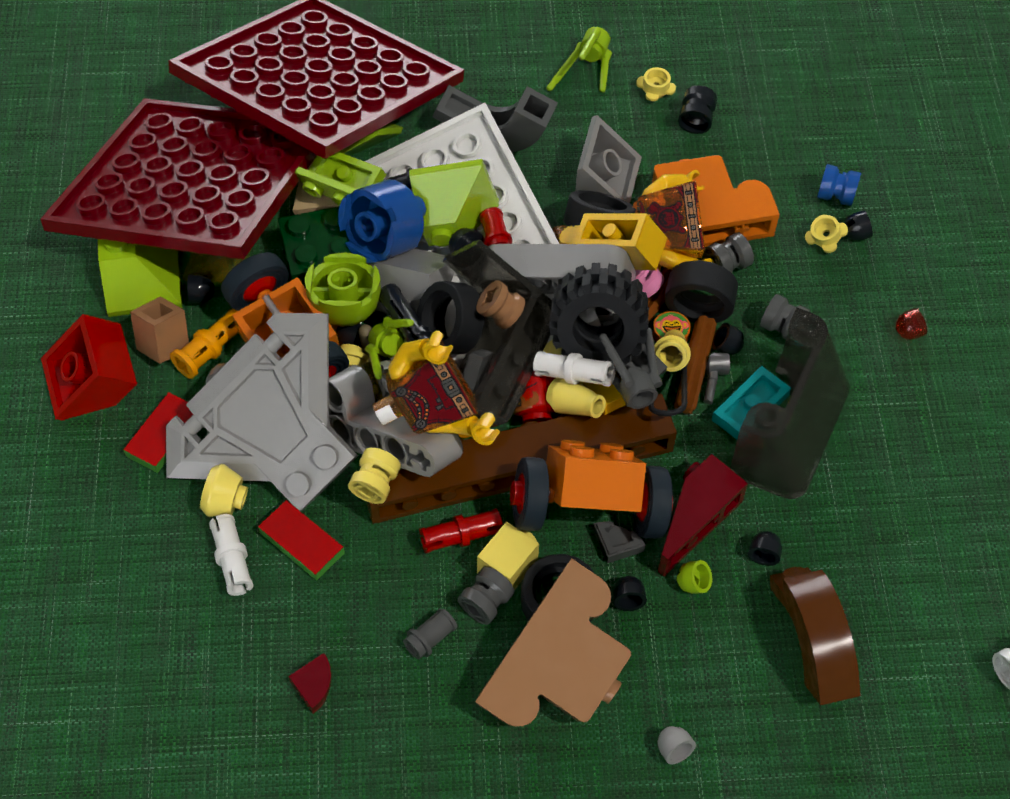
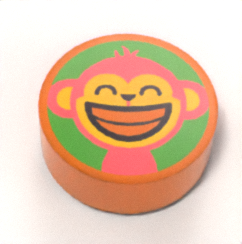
(668, 321)

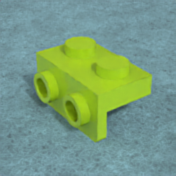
(338, 176)

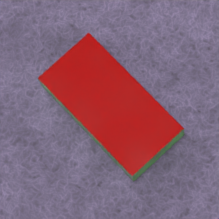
(149, 443)
(301, 540)

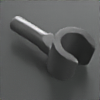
(717, 365)

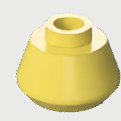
(222, 492)

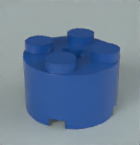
(382, 220)

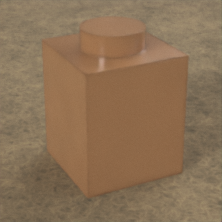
(159, 329)

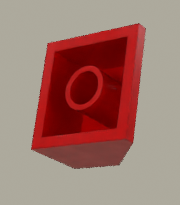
(88, 368)

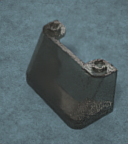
(783, 446)

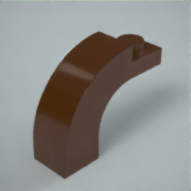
(822, 631)

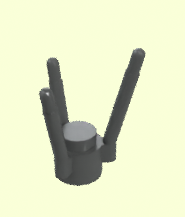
(636, 385)

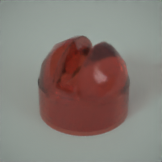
(911, 324)

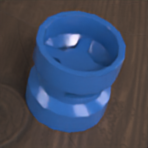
(839, 185)

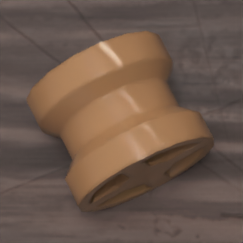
(500, 304)

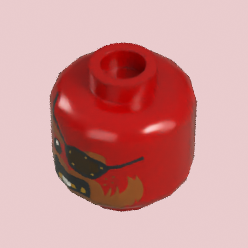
(533, 401)

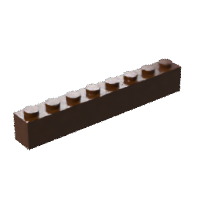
(493, 467)

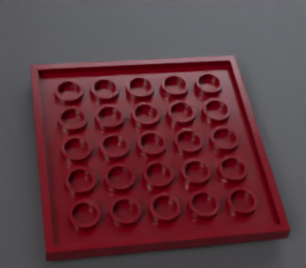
(316, 74)
(182, 181)

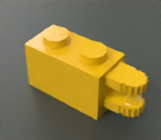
(630, 231)

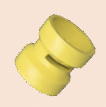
(373, 478)

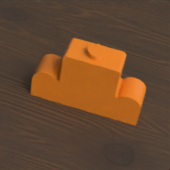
(726, 209)

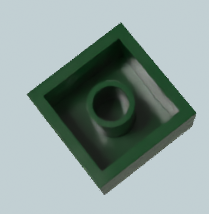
(310, 238)

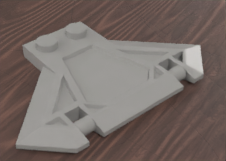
(267, 415)

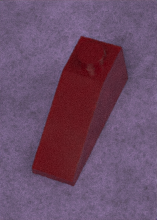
(706, 499)

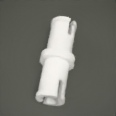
(574, 368)
(231, 554)

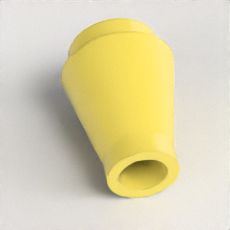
(673, 357)
(574, 399)

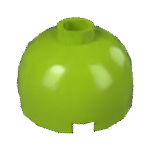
(344, 288)

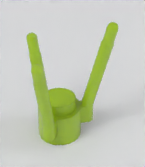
(591, 48)
(386, 341)

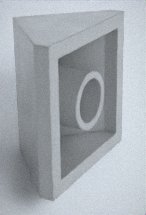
(607, 162)
(413, 274)

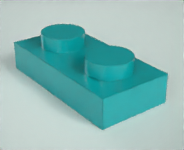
(758, 388)

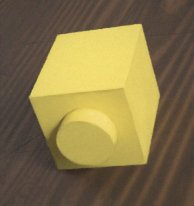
(510, 553)

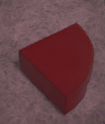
(313, 682)

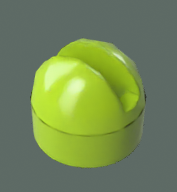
(695, 577)

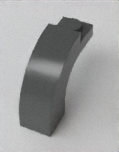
(519, 123)

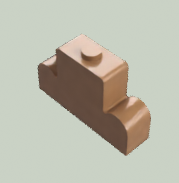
(559, 655)

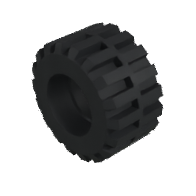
(599, 289)

